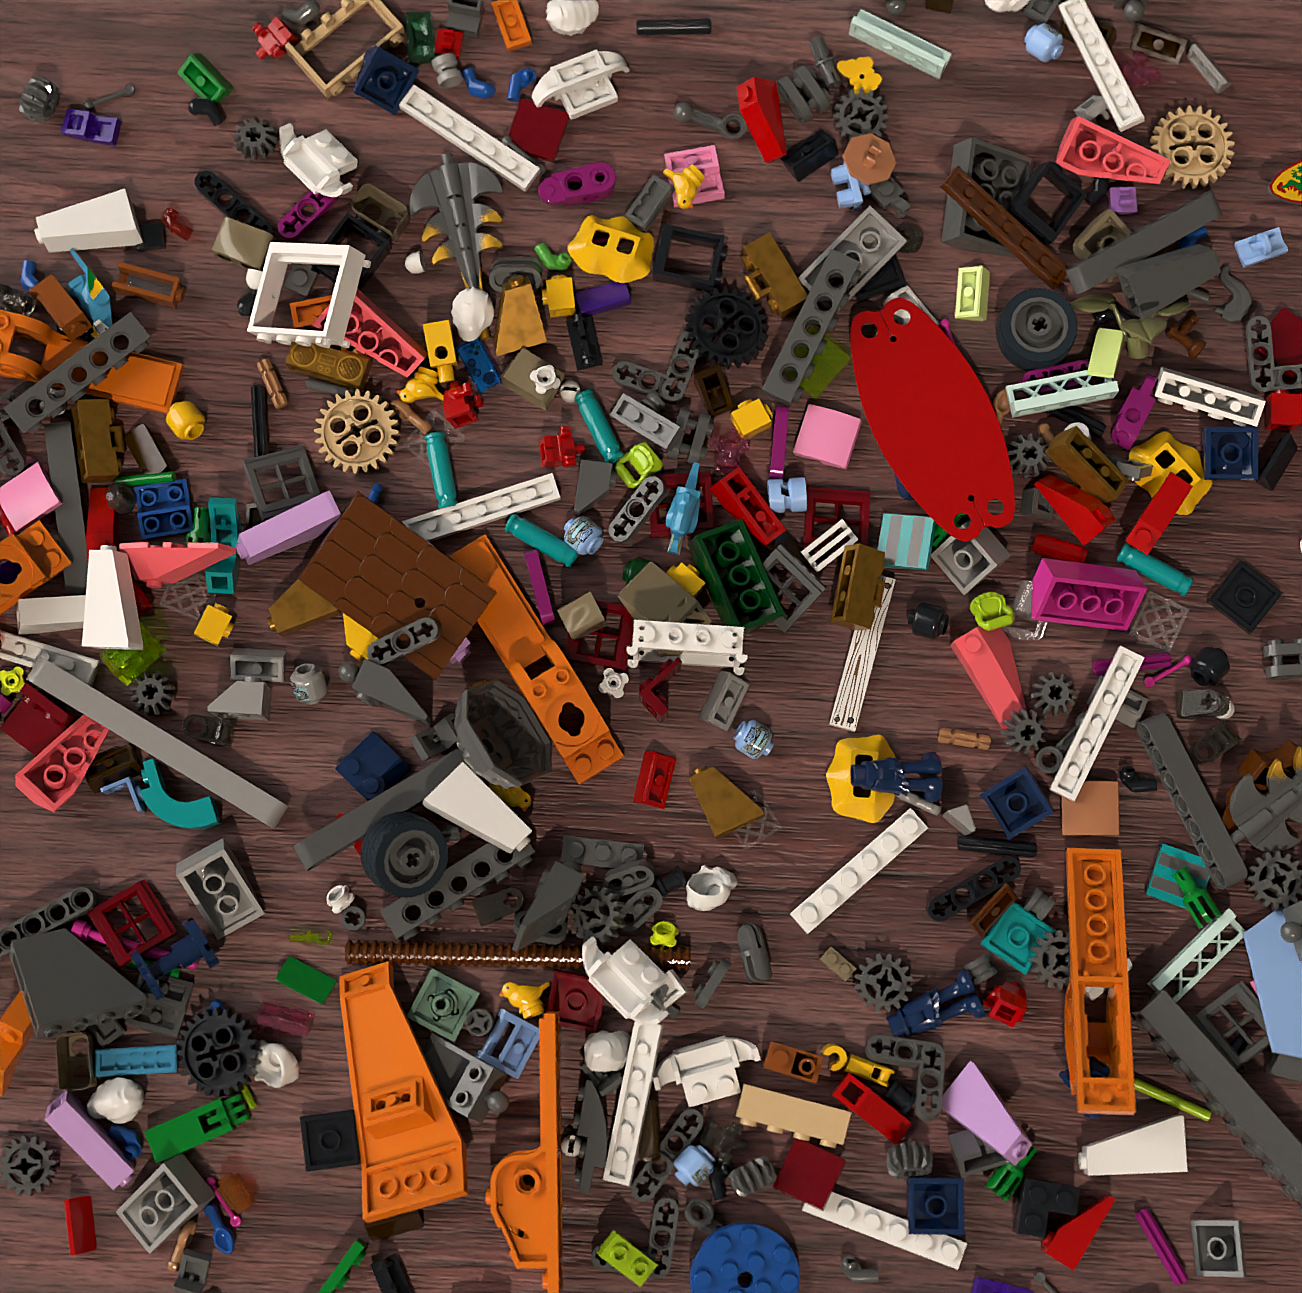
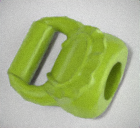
(643, 460)
(991, 606)

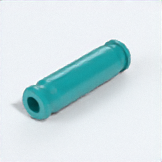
(598, 426)
(441, 470)
(541, 540)
(1155, 569)

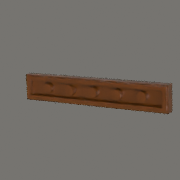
(1004, 227)

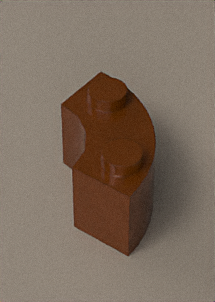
(1258, 762)

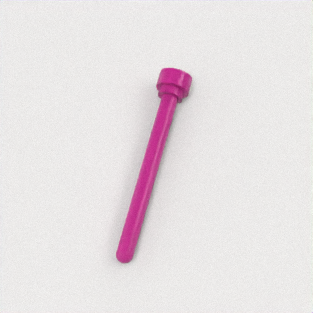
(84, 932)

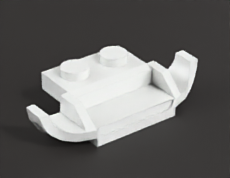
(581, 82)
(317, 160)
(625, 980)
(706, 1068)

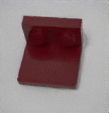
(656, 703)
(36, 720)

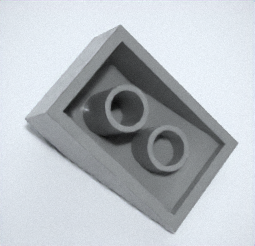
(219, 888)
(165, 1202)

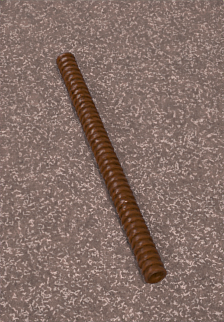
(493, 954)

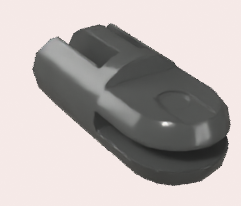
(753, 953)

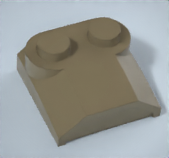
(1099, 234)

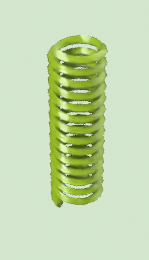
(250, 1099)

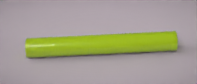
(1172, 1100)

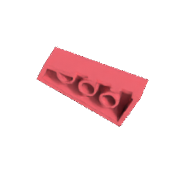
(379, 336)

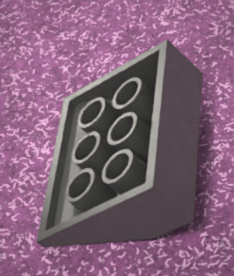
(1001, 176)

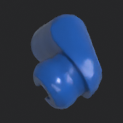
(519, 81)
(477, 87)
(1192, 238)
(28, 277)
(130, 1140)

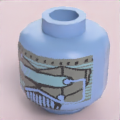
(1044, 42)
(583, 535)
(753, 739)
(693, 1165)

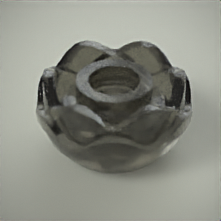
(916, 237)
(121, 498)

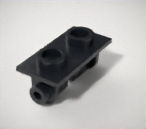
(584, 342)
(390, 1275)

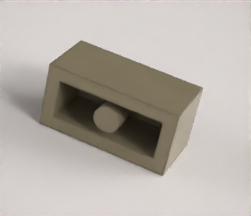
(837, 964)

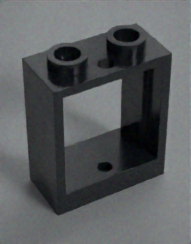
(1068, 186)
(360, 226)
(693, 237)

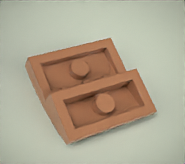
(1093, 811)

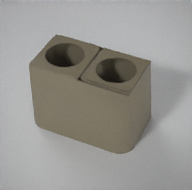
(370, 194)
(242, 244)
(518, 379)
(582, 616)
(66, 1070)

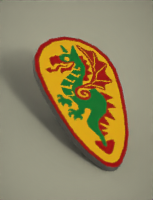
(1288, 184)

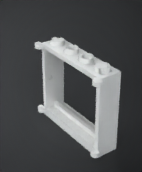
(342, 300)
(701, 644)

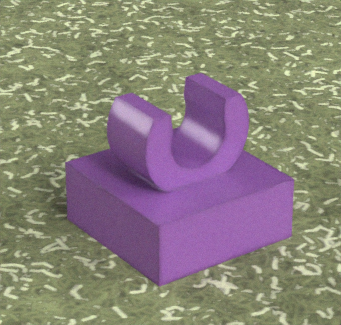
(1123, 200)

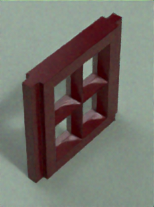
(673, 481)
(836, 497)
(623, 638)
(153, 909)

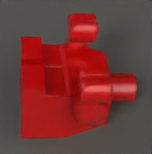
(274, 38)
(459, 407)
(559, 449)
(1007, 1003)

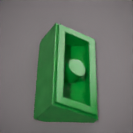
(205, 78)
(306, 980)

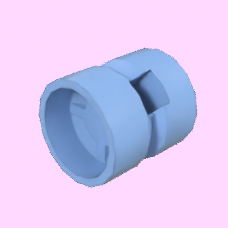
(794, 489)

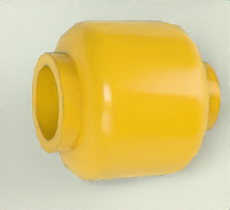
(185, 420)

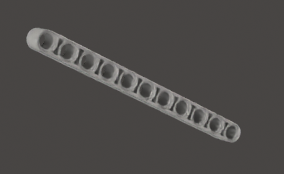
(157, 742)

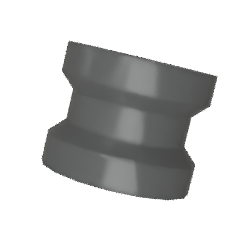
(1039, 903)
(980, 969)
(476, 1020)

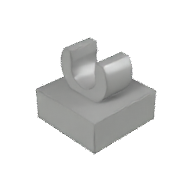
(1091, 108)

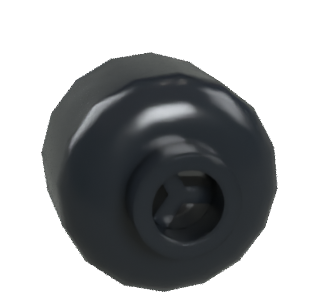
(928, 620)
(1209, 666)

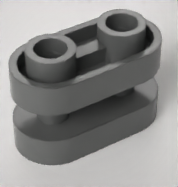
(805, 80)
(508, 267)
(703, 428)
(1277, 651)

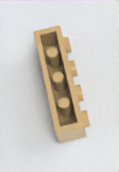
(792, 1114)

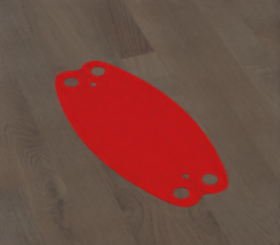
(932, 419)

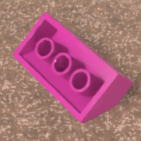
(1086, 594)

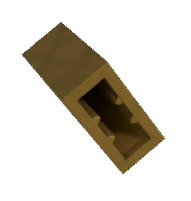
(517, 318)
(299, 609)
(723, 802)

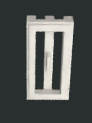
(847, 531)

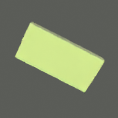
(972, 293)

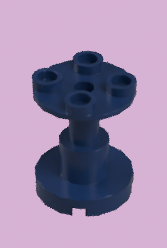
(184, 953)

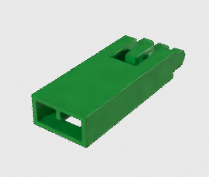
(187, 1132)

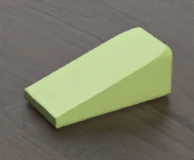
(1106, 353)

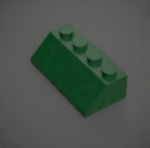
(735, 577)

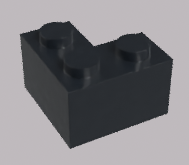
(1037, 1199)

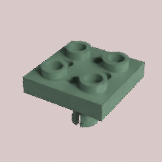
(424, 1010)

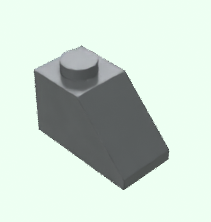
(593, 484)

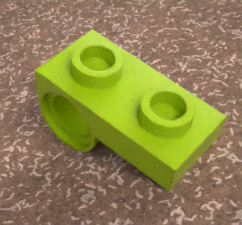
(626, 1258)

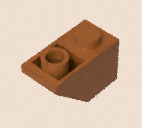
(792, 1062)

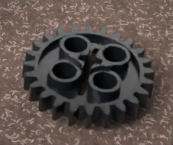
(744, 343)
(225, 1076)

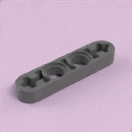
(668, 1155)

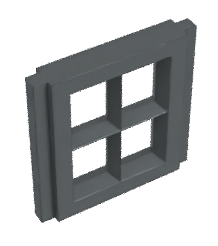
(275, 460)
(798, 572)
(1219, 1040)

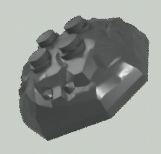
(501, 735)

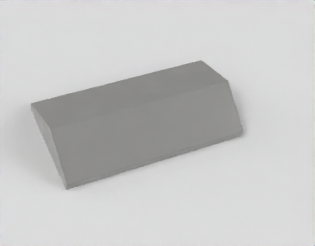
(867, 240)

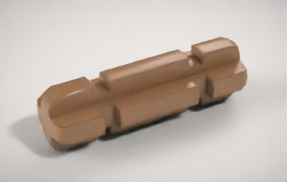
(272, 383)
(964, 738)

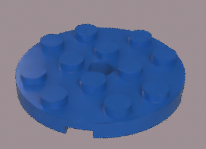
(744, 1249)

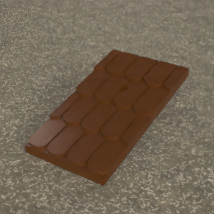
(377, 570)

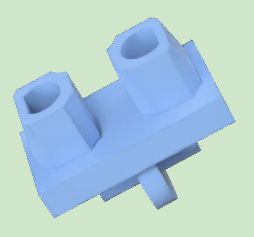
(852, 195)
(1260, 247)

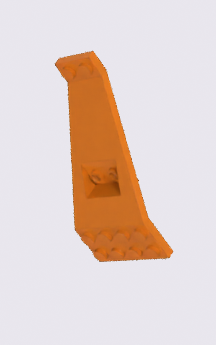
(409, 1148)

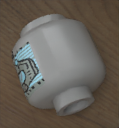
(308, 684)

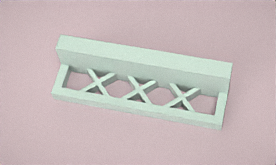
(899, 43)
(1061, 398)
(1194, 948)

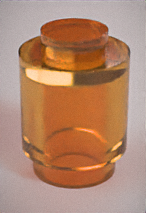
(235, 1193)

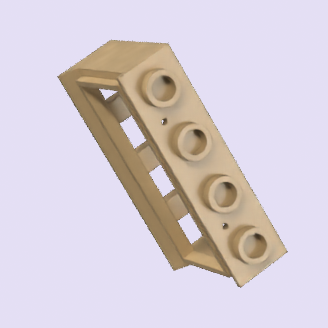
(331, 23)

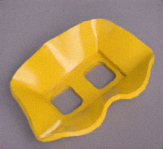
(606, 259)
(1185, 458)
(839, 779)

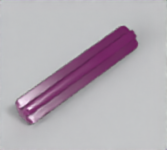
(1150, 661)
(1161, 1246)

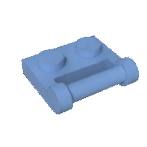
(518, 1047)

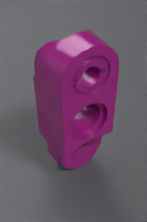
(556, 191)
(1133, 413)

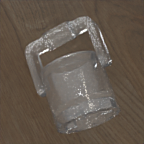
(1023, 608)

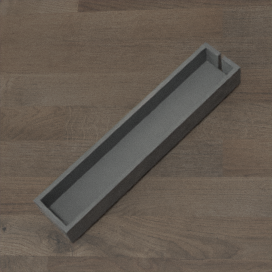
(1224, 1089)

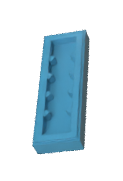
(136, 1060)

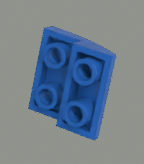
(164, 508)

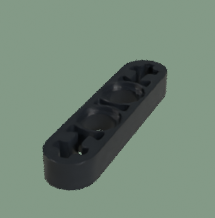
(237, 204)
(974, 890)

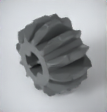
(39, 99)
(253, 130)
(1033, 464)
(160, 697)
(1062, 698)
(1029, 737)
(909, 1160)
(752, 1176)

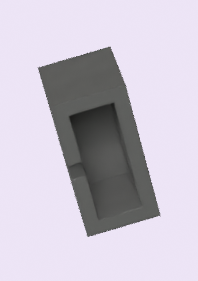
(973, 1154)

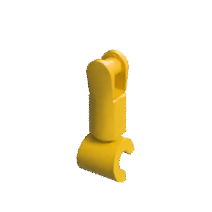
(856, 1065)

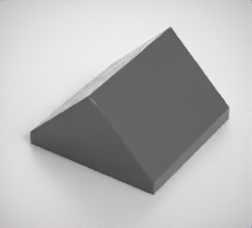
(1218, 1247)

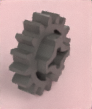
(857, 106)
(1271, 871)
(604, 904)
(1049, 951)
(879, 1000)
(27, 1176)

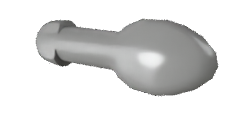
(920, 802)

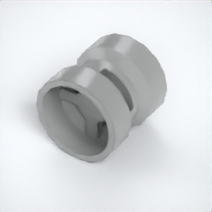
(447, 70)

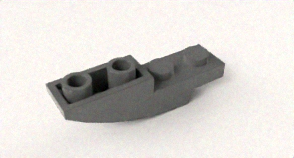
(591, 1124)

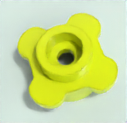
(6, 676)
(664, 934)

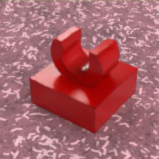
(448, 42)

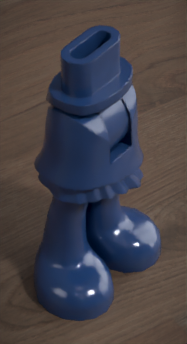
(889, 777)
(924, 1012)

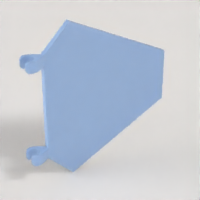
(1277, 983)

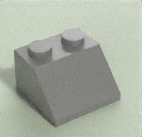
(971, 560)
(244, 701)

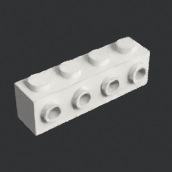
(1208, 396)

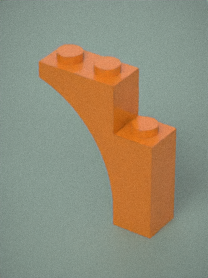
(14, 1036)

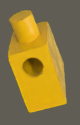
(440, 338)

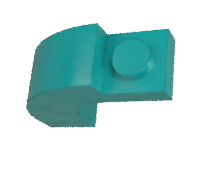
(225, 529)
(186, 815)

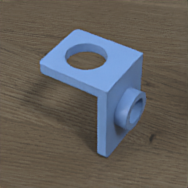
(134, 790)

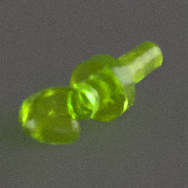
(309, 937)

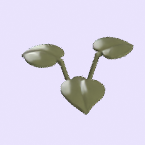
(1140, 331)

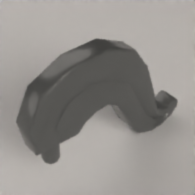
(1240, 300)

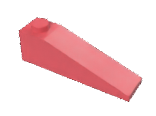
(1103, 154)
(171, 561)
(993, 670)
(61, 766)

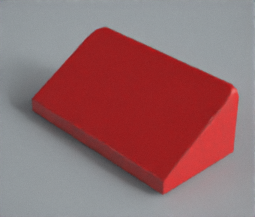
(654, 779)
(80, 1225)

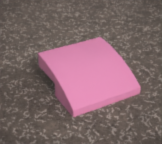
(707, 162)
(827, 436)
(28, 497)

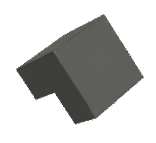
(465, 16)

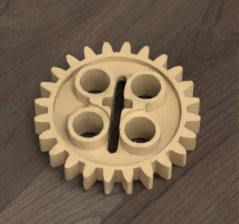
(1188, 126)
(346, 411)

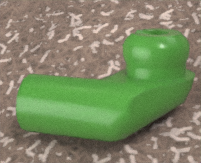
(552, 261)

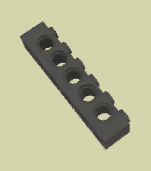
(834, 266)
(126, 326)
(396, 913)

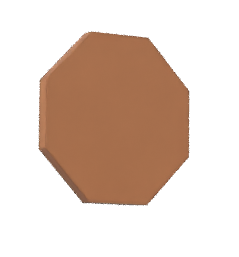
(869, 159)

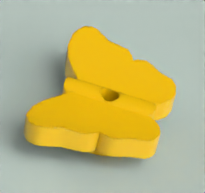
(853, 69)

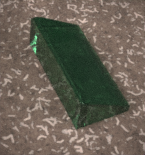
(419, 38)

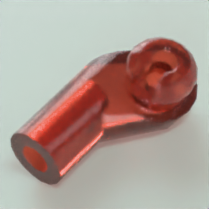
(174, 226)

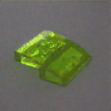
(826, 369)

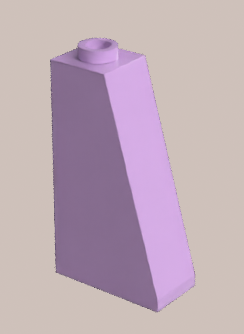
(289, 528)
(983, 1112)
(89, 1139)

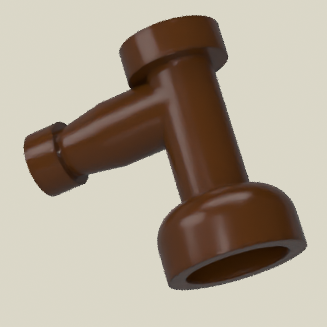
(1180, 335)

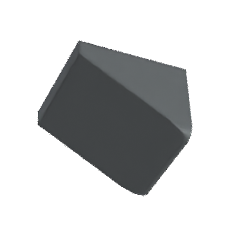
(1035, 505)

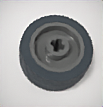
(1042, 311)
(404, 854)

